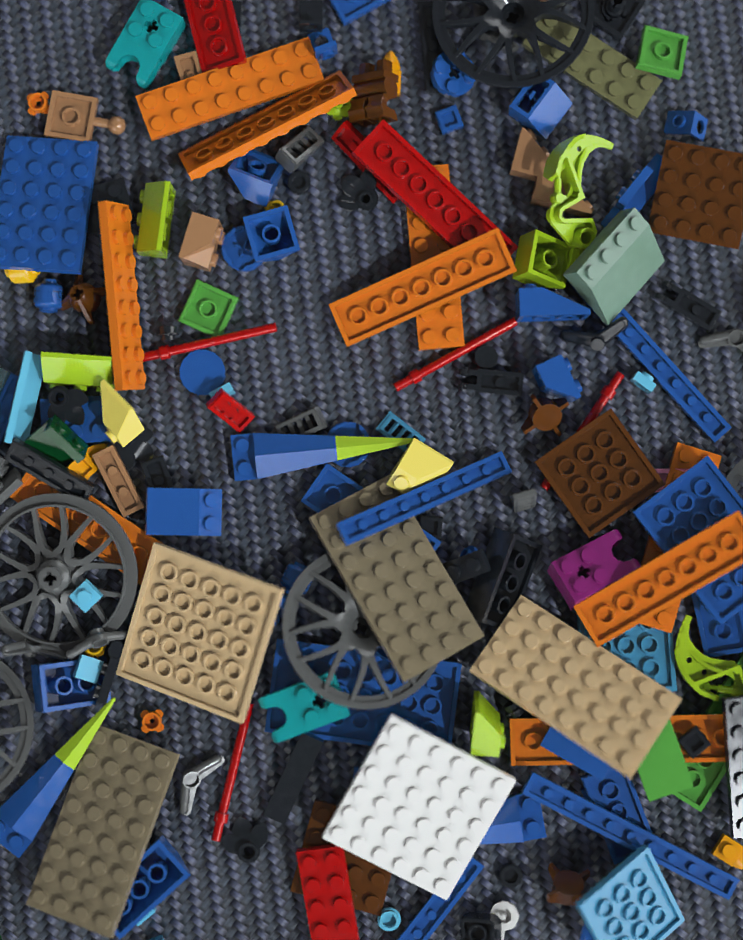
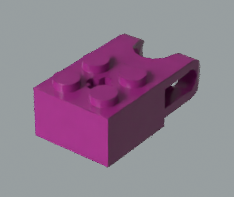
(596, 565)

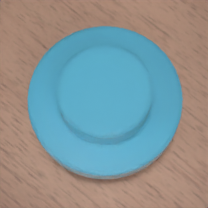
(389, 919)

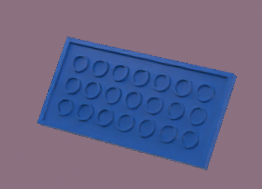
(428, 708)

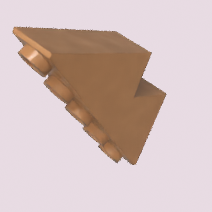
(530, 164)

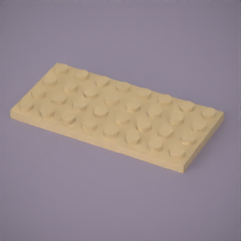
(575, 686)

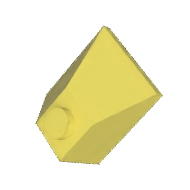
(118, 416)
(418, 467)

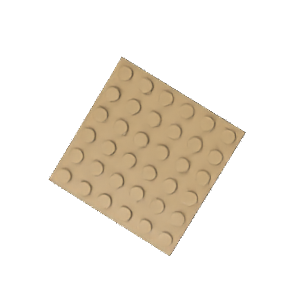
(199, 632)

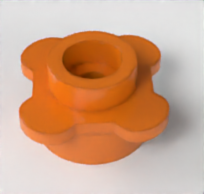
(33, 98)
(147, 725)

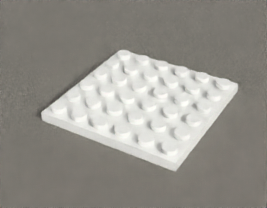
(418, 807)

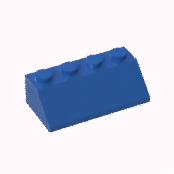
(156, 878)

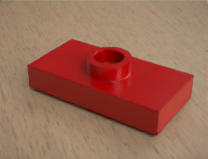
(230, 410)

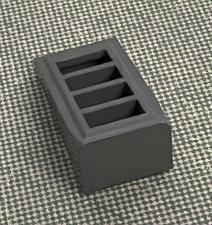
(289, 159)
(317, 413)
(523, 500)

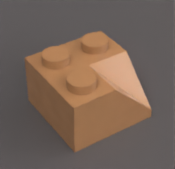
(201, 242)

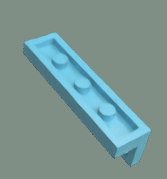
(24, 398)

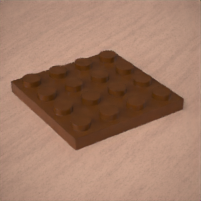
(699, 195)
(599, 473)
(367, 880)

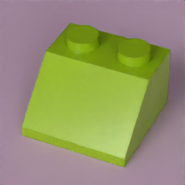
(541, 260)
(485, 728)

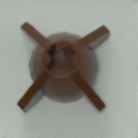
(83, 298)
(544, 414)
(566, 886)

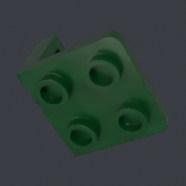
(58, 442)

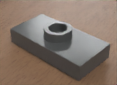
(9, 484)

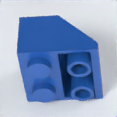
(540, 107)
(556, 380)

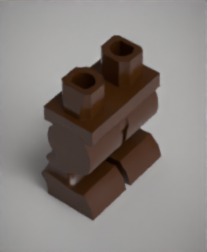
(373, 92)

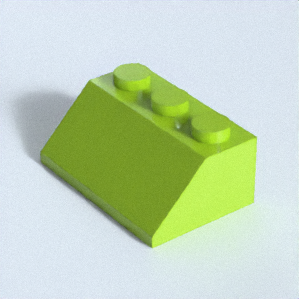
(155, 219)
(76, 370)

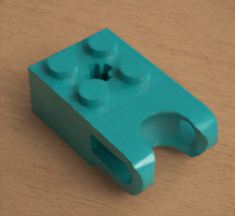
(146, 47)
(300, 709)

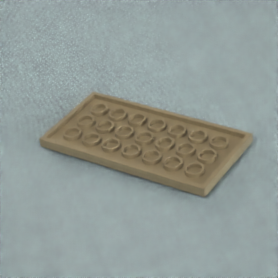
(398, 585)
(103, 831)

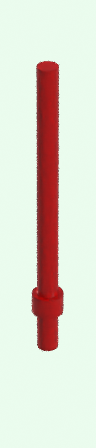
(165, 352)
(415, 376)
(607, 393)
(221, 816)

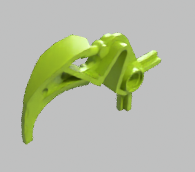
(567, 164)
(715, 668)

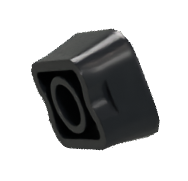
(480, 926)

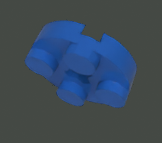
(446, 84)

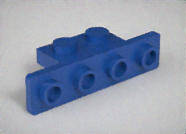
(639, 191)

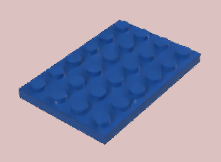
(45, 203)
(685, 509)

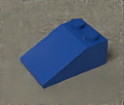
(543, 305)
(183, 511)
(58, 689)

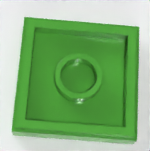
(661, 52)
(208, 309)

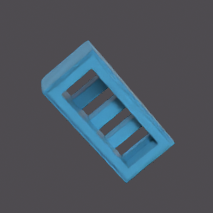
(380, 428)

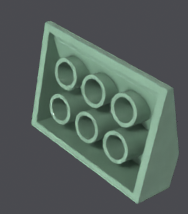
(616, 264)

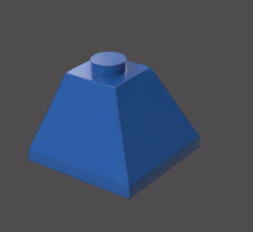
(256, 176)

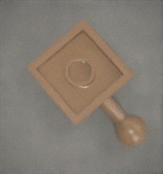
(74, 117)

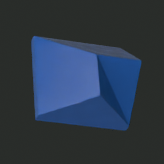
(271, 234)

